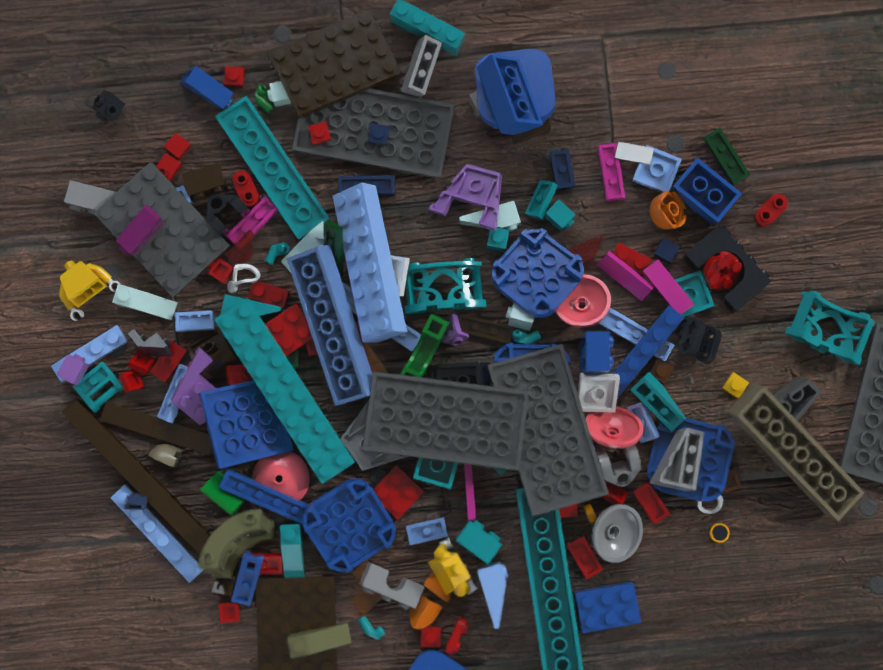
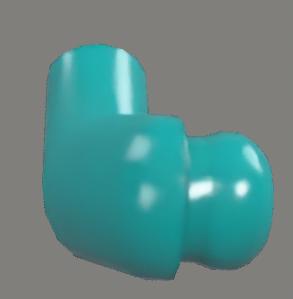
(276, 250)
(523, 338)

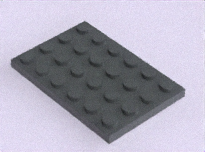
(181, 245)

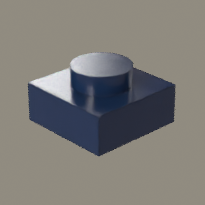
(378, 134)
(135, 502)

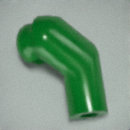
(262, 99)

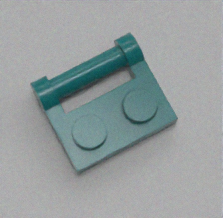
(96, 380)

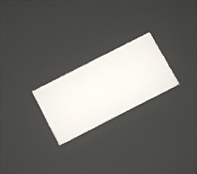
(634, 153)

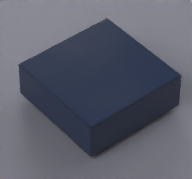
(666, 250)

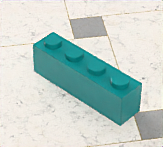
(423, 24)

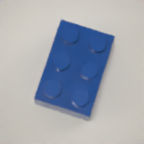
(706, 192)
(595, 352)
(607, 607)

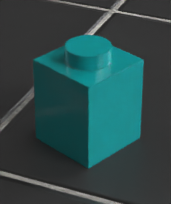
(560, 216)
(498, 240)

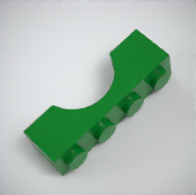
(426, 347)

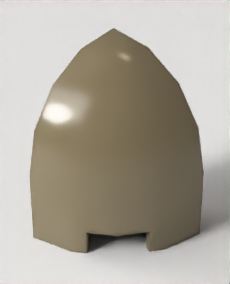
(167, 454)

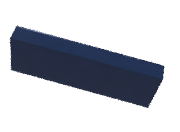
(384, 184)

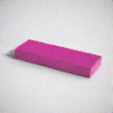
(611, 172)
(253, 220)
(625, 276)
(668, 287)
(469, 491)

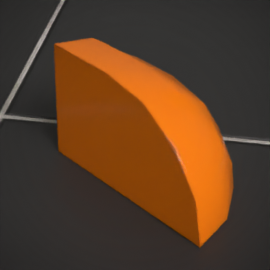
(433, 584)
(424, 613)

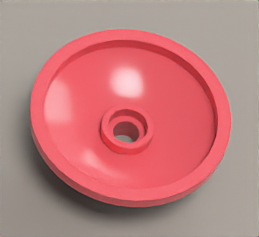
(591, 294)
(615, 428)
(292, 469)

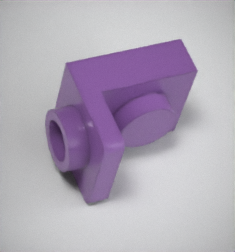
(453, 333)

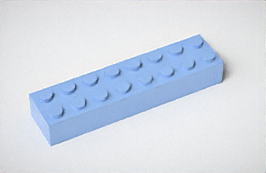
(369, 263)

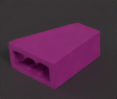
(139, 231)

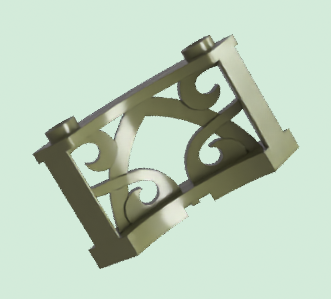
(232, 539)

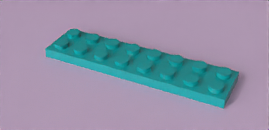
(272, 167)

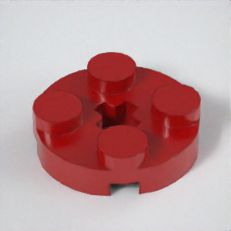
(731, 270)

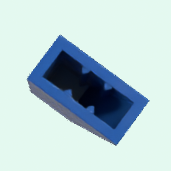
(207, 87)

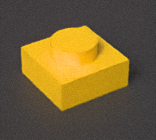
(735, 385)

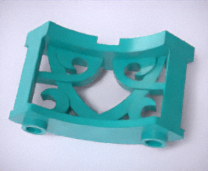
(466, 301)
(801, 330)

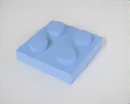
(658, 174)

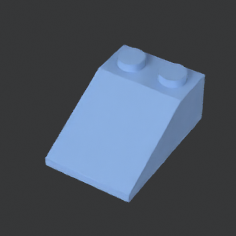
(493, 583)

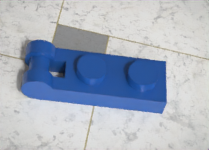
(247, 579)

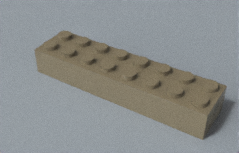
(795, 451)

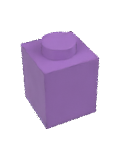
(73, 369)

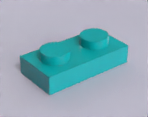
(541, 199)

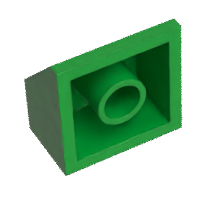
(225, 499)

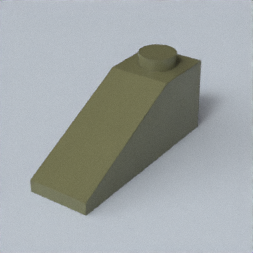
(318, 640)

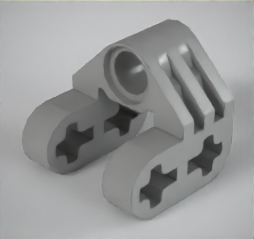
(620, 472)

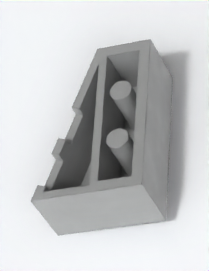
(681, 461)

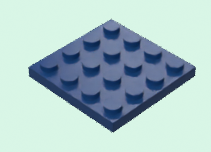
(242, 425)

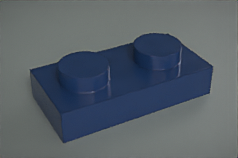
(562, 169)

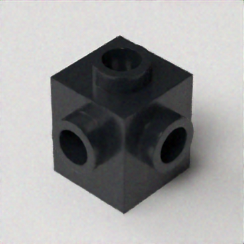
(107, 106)

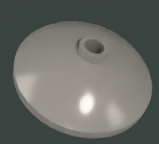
(624, 536)

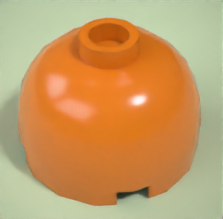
(667, 211)

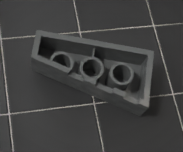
(797, 396)

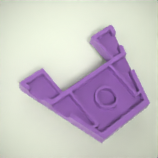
(474, 187)
(187, 392)

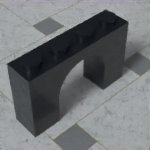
(751, 279)

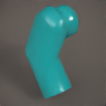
(369, 630)

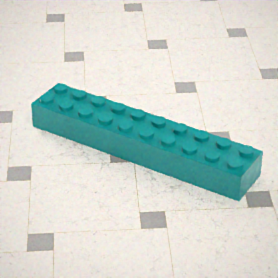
(284, 391)
(549, 588)

